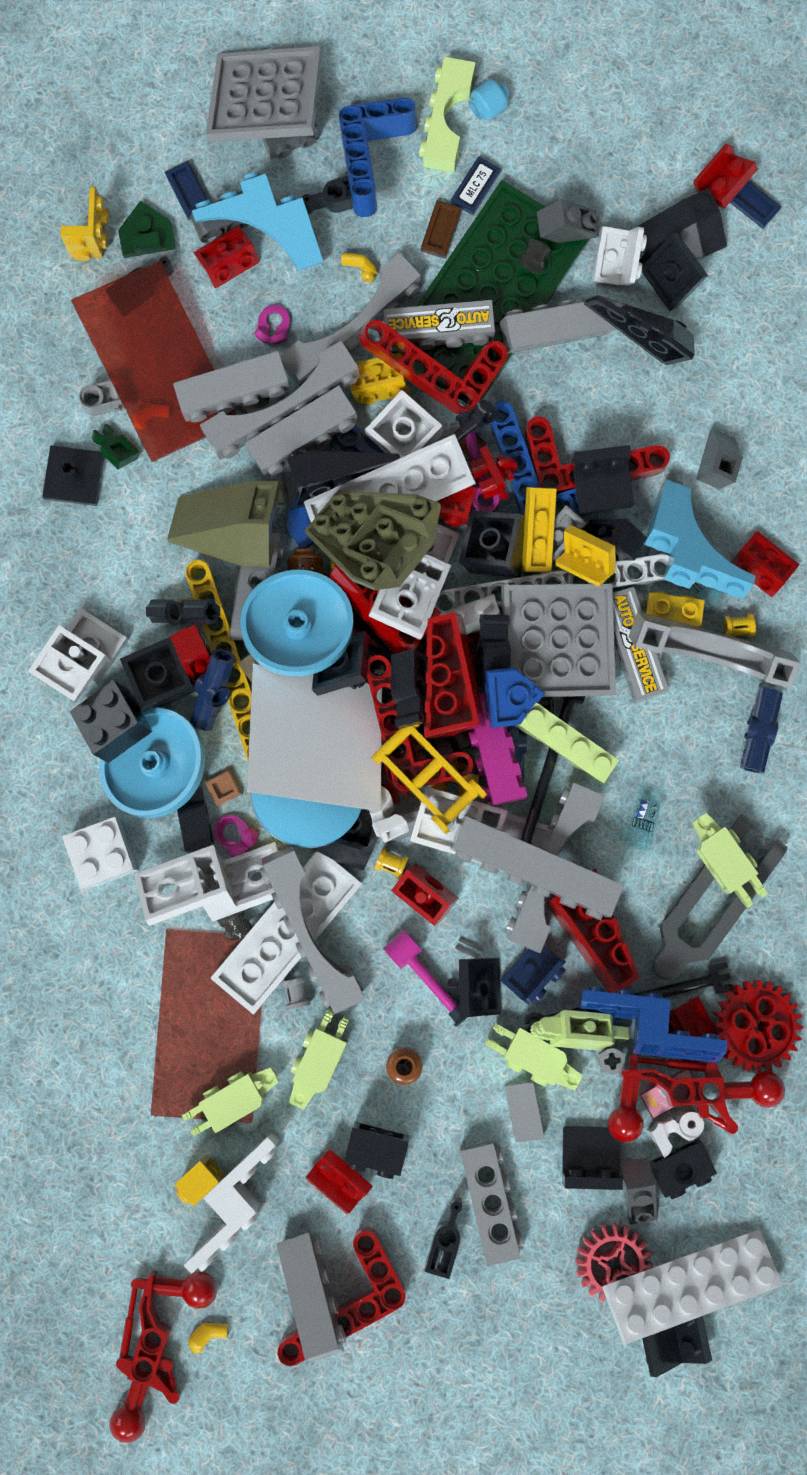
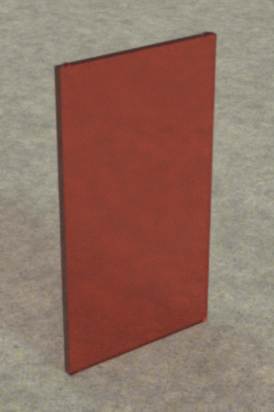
(144, 350)
(201, 1027)

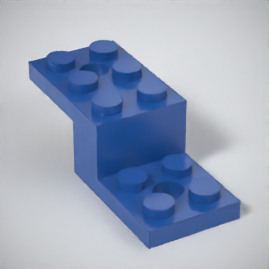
(652, 1025)

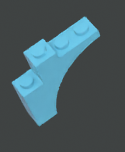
(256, 207)
(691, 555)

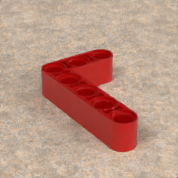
(433, 369)
(562, 473)
(406, 762)
(351, 1309)

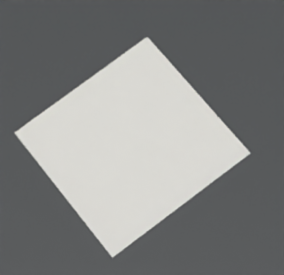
(313, 743)

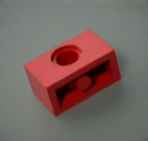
(191, 651)
(425, 894)

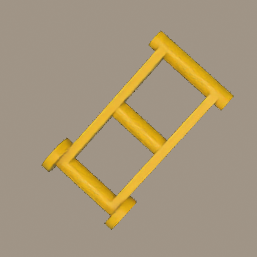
(439, 819)

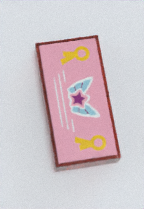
(655, 1099)

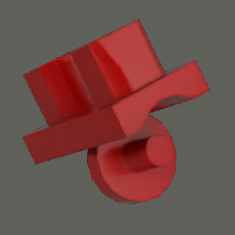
(497, 471)

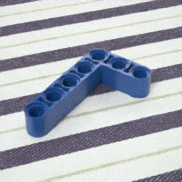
(367, 123)
(519, 453)

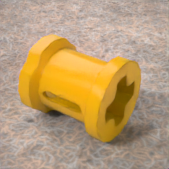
(748, 630)
(391, 863)

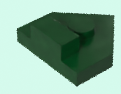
(145, 232)

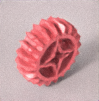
(617, 1251)

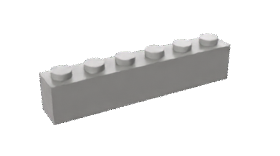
(536, 867)

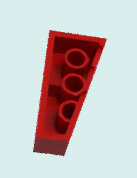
(362, 600)
(451, 683)
(598, 943)

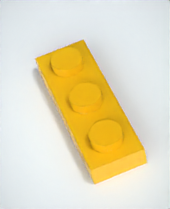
(538, 529)

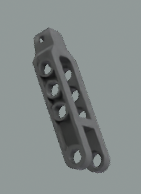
(677, 954)

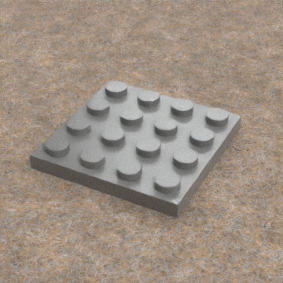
(264, 94)
(562, 637)

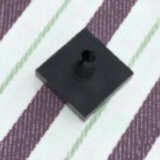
(673, 271)
(73, 475)
(347, 670)
(477, 987)

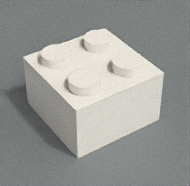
(403, 427)
(100, 853)

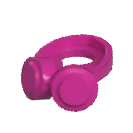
(282, 330)
(248, 835)

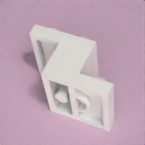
(78, 655)

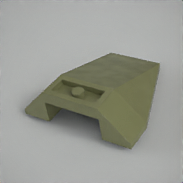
(230, 521)
(376, 535)

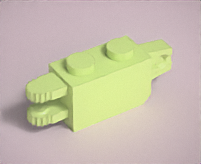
(726, 860)
(580, 1030)
(536, 1056)
(319, 1061)
(234, 1101)

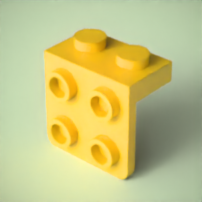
(89, 240)

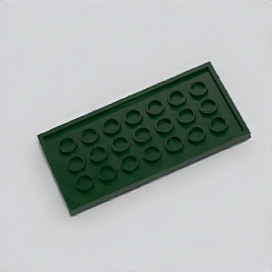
(488, 269)

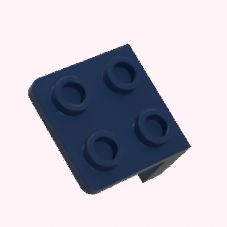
(533, 973)

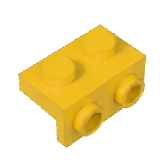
(587, 556)
(681, 609)

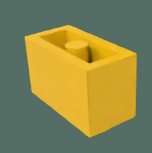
(198, 1181)

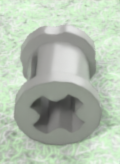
(295, 993)
(617, 1066)

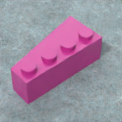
(497, 762)

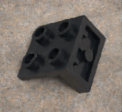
(603, 479)
(590, 1159)
(676, 1346)

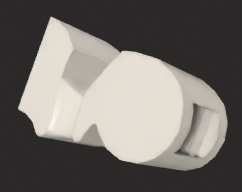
(386, 827)
(687, 1125)

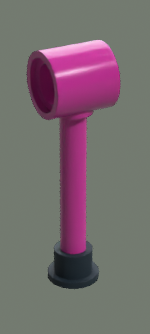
(474, 453)
(403, 952)

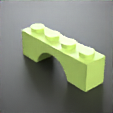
(454, 85)
(569, 743)

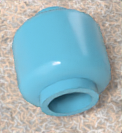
(489, 99)

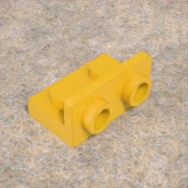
(377, 381)

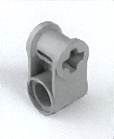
(107, 396)

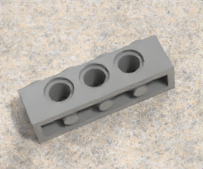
(248, 576)
(495, 1248)

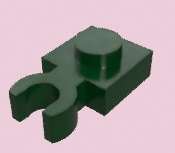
(116, 450)

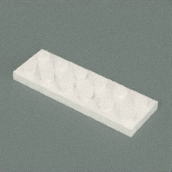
(429, 472)
(270, 949)
(691, 1286)

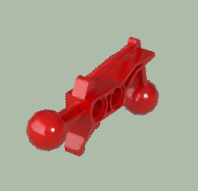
(627, 1124)
(198, 1292)

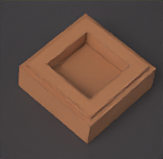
(223, 788)

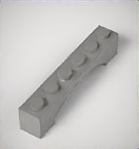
(397, 282)
(230, 432)
(670, 636)
(578, 807)
(338, 984)

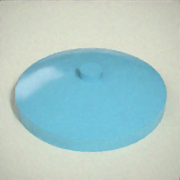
(297, 622)
(159, 769)
(301, 821)

